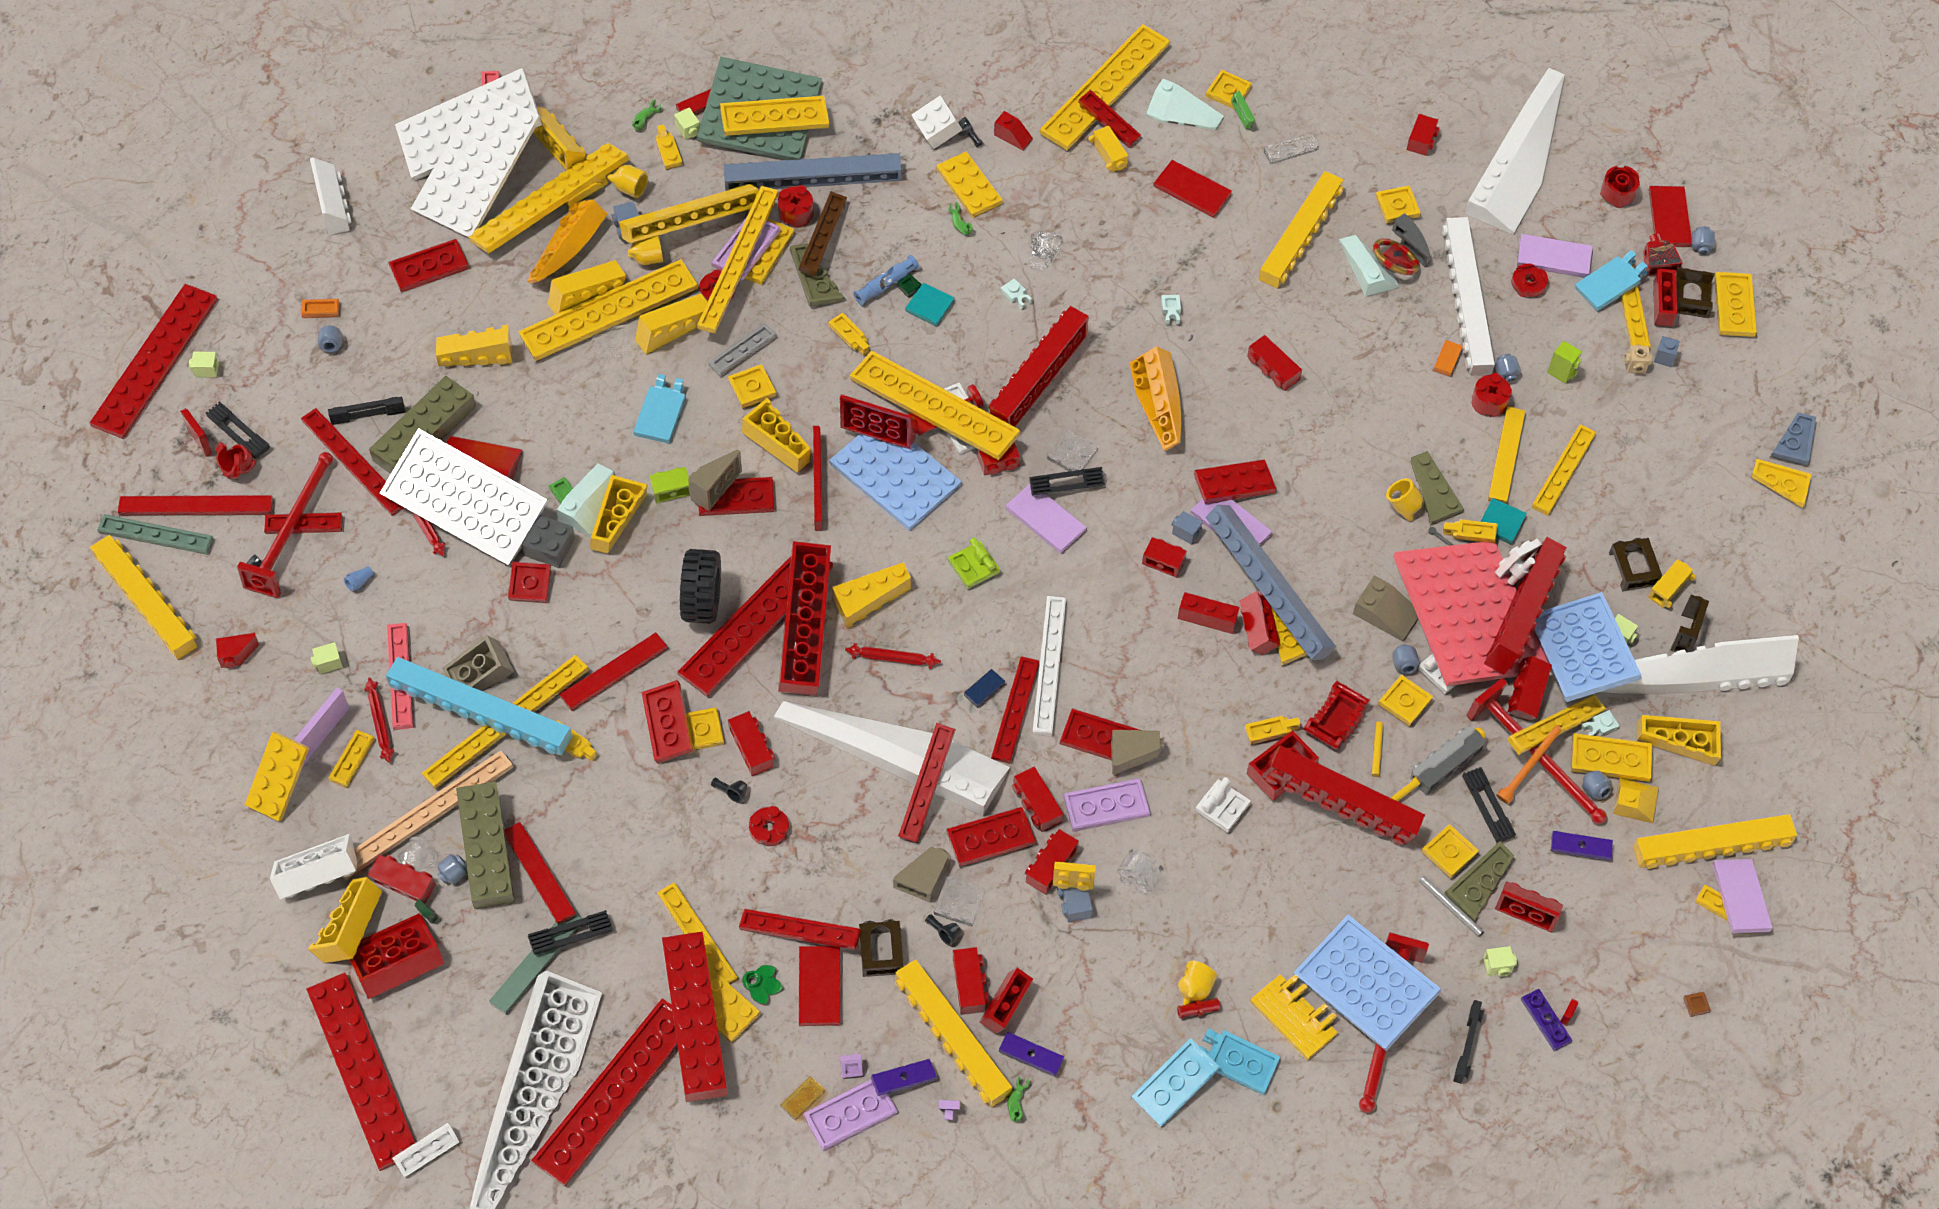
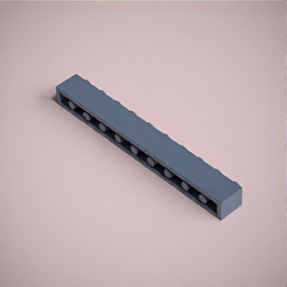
(814, 172)
(1271, 582)

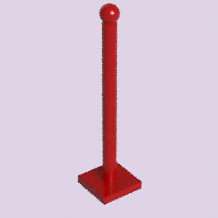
(261, 578)
(1488, 701)
(1409, 950)

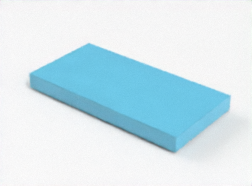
(1175, 1082)

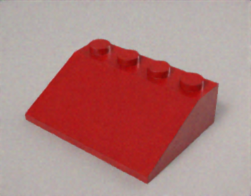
(877, 422)
(497, 457)
(395, 956)

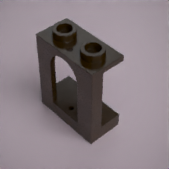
(1694, 307)
(1640, 580)
(1686, 638)
(881, 967)

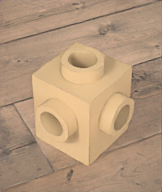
(1638, 359)

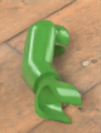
(640, 117)
(960, 225)
(1013, 1102)

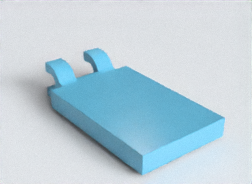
(1611, 281)
(660, 411)
(1241, 1060)

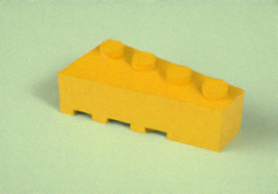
(584, 285)
(669, 323)
(475, 348)
(776, 436)
(616, 511)
(870, 592)
(1682, 736)
(347, 922)

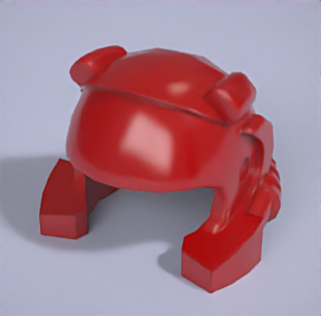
(234, 461)

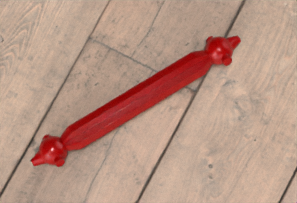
(430, 534)
(893, 655)
(379, 720)

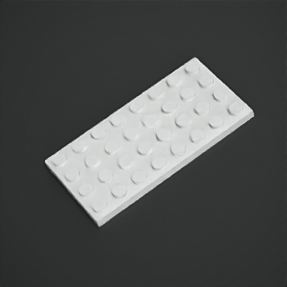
(429, 132)
(475, 162)
(463, 497)

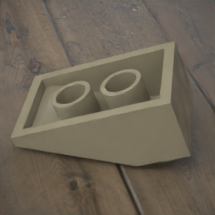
(714, 479)
(1386, 608)
(480, 665)

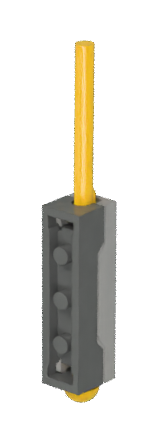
(1445, 761)

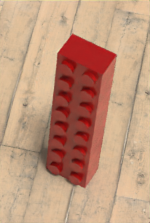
(1040, 367)
(1526, 607)
(804, 618)
(1342, 795)
(694, 1017)

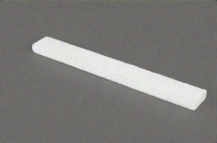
(1049, 666)

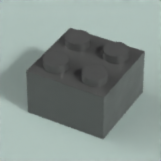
(548, 541)

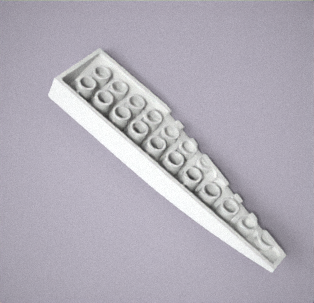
(1520, 161)
(1717, 668)
(966, 777)
(537, 1076)

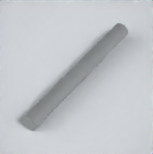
(1451, 906)

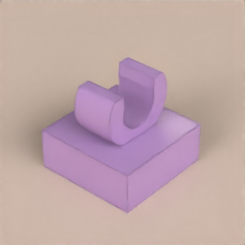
(851, 1065)
(949, 1105)

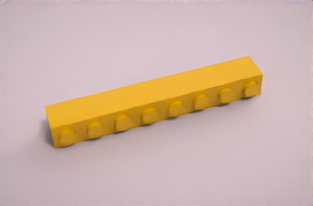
(688, 213)
(1301, 230)
(144, 597)
(1714, 841)
(953, 1034)

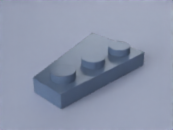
(1797, 440)

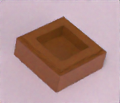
(1697, 1004)

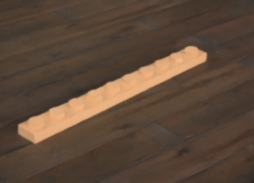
(428, 811)

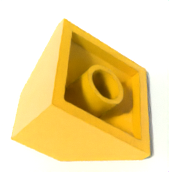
(1635, 800)

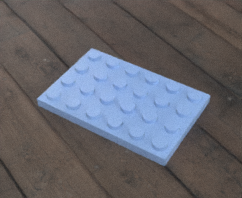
(896, 478)
(1585, 647)
(1367, 982)

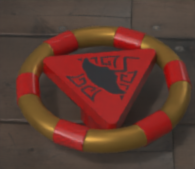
(1395, 256)

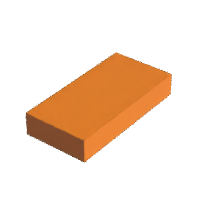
(320, 308)
(1447, 358)

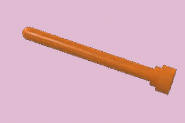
(1507, 793)

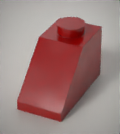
(1012, 131)
(235, 649)

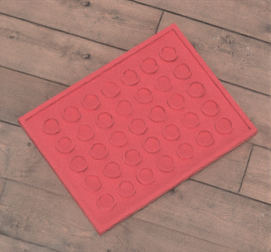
(1461, 607)

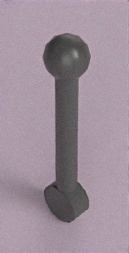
(1432, 531)

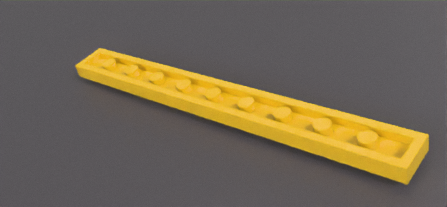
(737, 260)
(487, 736)

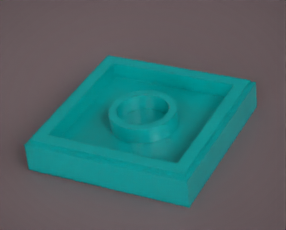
(930, 304)
(1507, 519)

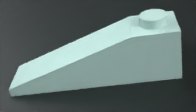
(1178, 105)
(1368, 270)
(584, 501)

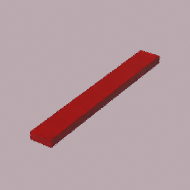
(349, 457)
(195, 505)

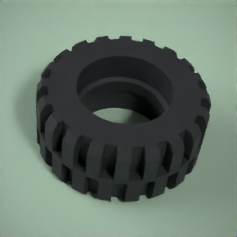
(700, 586)

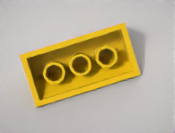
(558, 141)

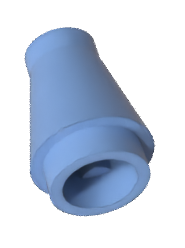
(357, 579)

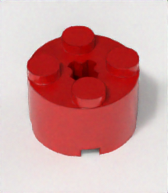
(1620, 186)
(795, 206)
(1491, 395)

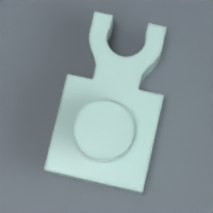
(1016, 292)
(1171, 307)
(1602, 723)

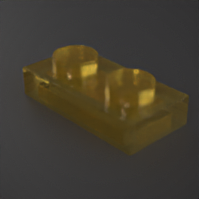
(802, 1098)

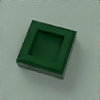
(909, 285)
(425, 911)

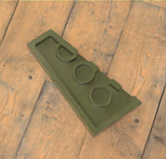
(818, 288)
(1437, 494)
(1476, 885)

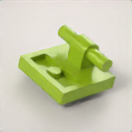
(973, 564)

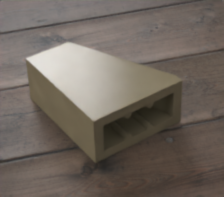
(1134, 748)
(923, 874)

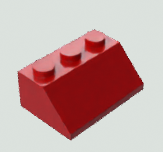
(1529, 906)

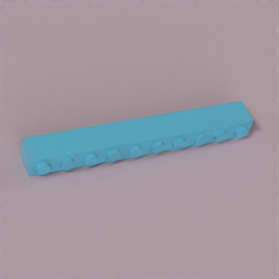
(479, 706)

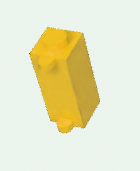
(1109, 148)
(1671, 583)

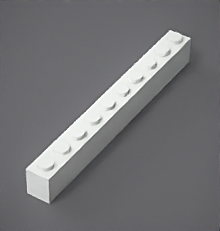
(1468, 296)

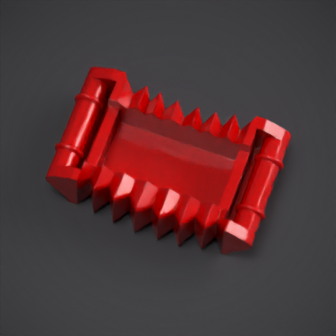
(1338, 716)

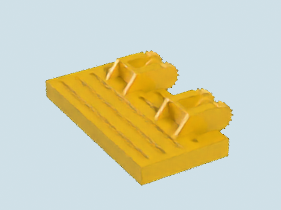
(1294, 1019)

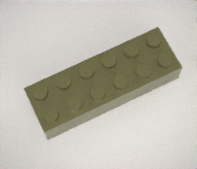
(434, 414)
(485, 845)

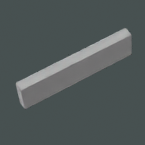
(742, 350)

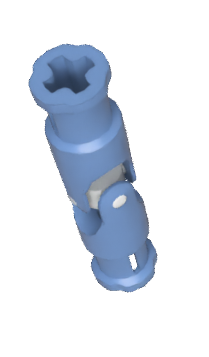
(893, 275)

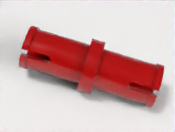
(1198, 1008)

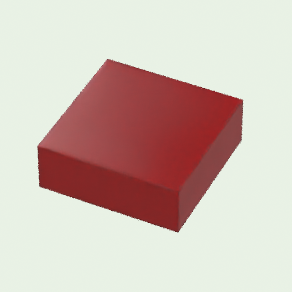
(1569, 1012)

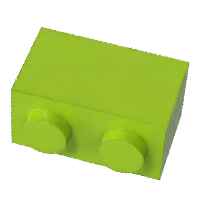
(1565, 362)
(670, 484)

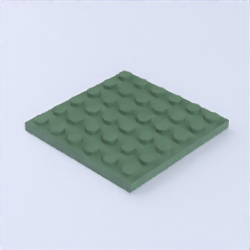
(753, 82)

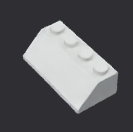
(330, 196)
(314, 867)

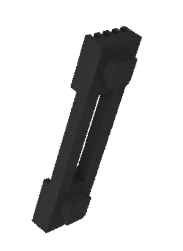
(220, 414)
(341, 414)
(1092, 478)
(1477, 780)
(598, 924)
(1475, 1015)

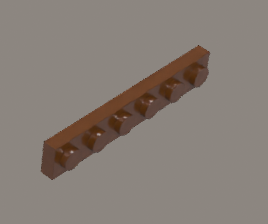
(822, 233)

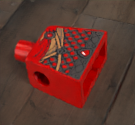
(1660, 255)

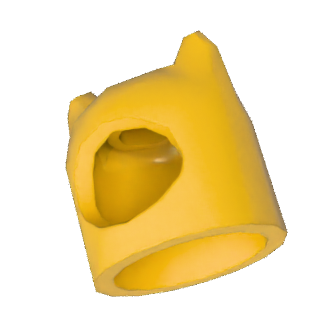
(629, 179)
(646, 251)
(1410, 498)
(1197, 982)

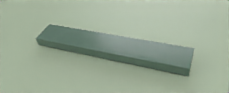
(155, 534)
(527, 973)

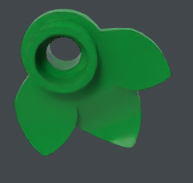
(764, 985)

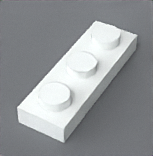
(425, 1150)

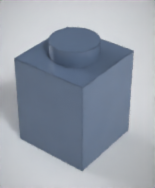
(1666, 351)
(1186, 527)

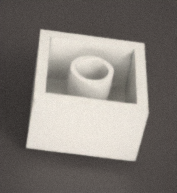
(936, 122)

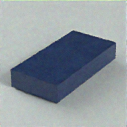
(984, 688)

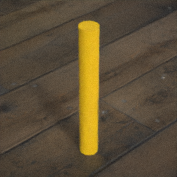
(1377, 749)

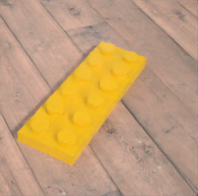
(774, 115)

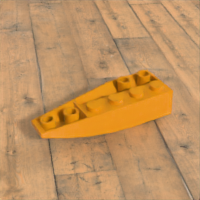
(569, 238)
(1158, 394)

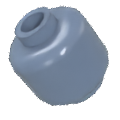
(1703, 239)
(329, 338)
(1507, 367)
(1405, 659)
(1597, 785)
(452, 869)

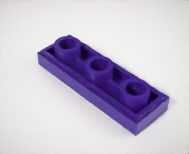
(1592, 846)
(1551, 1029)
(1020, 1048)
(914, 1073)

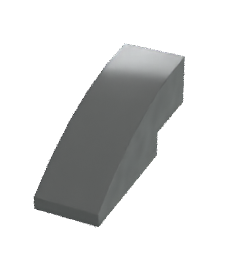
(1412, 238)

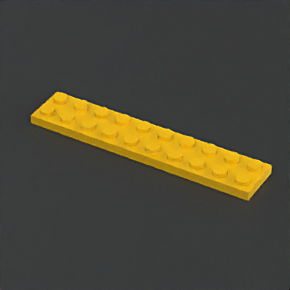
(1107, 83)
(548, 198)
(608, 310)
(935, 405)

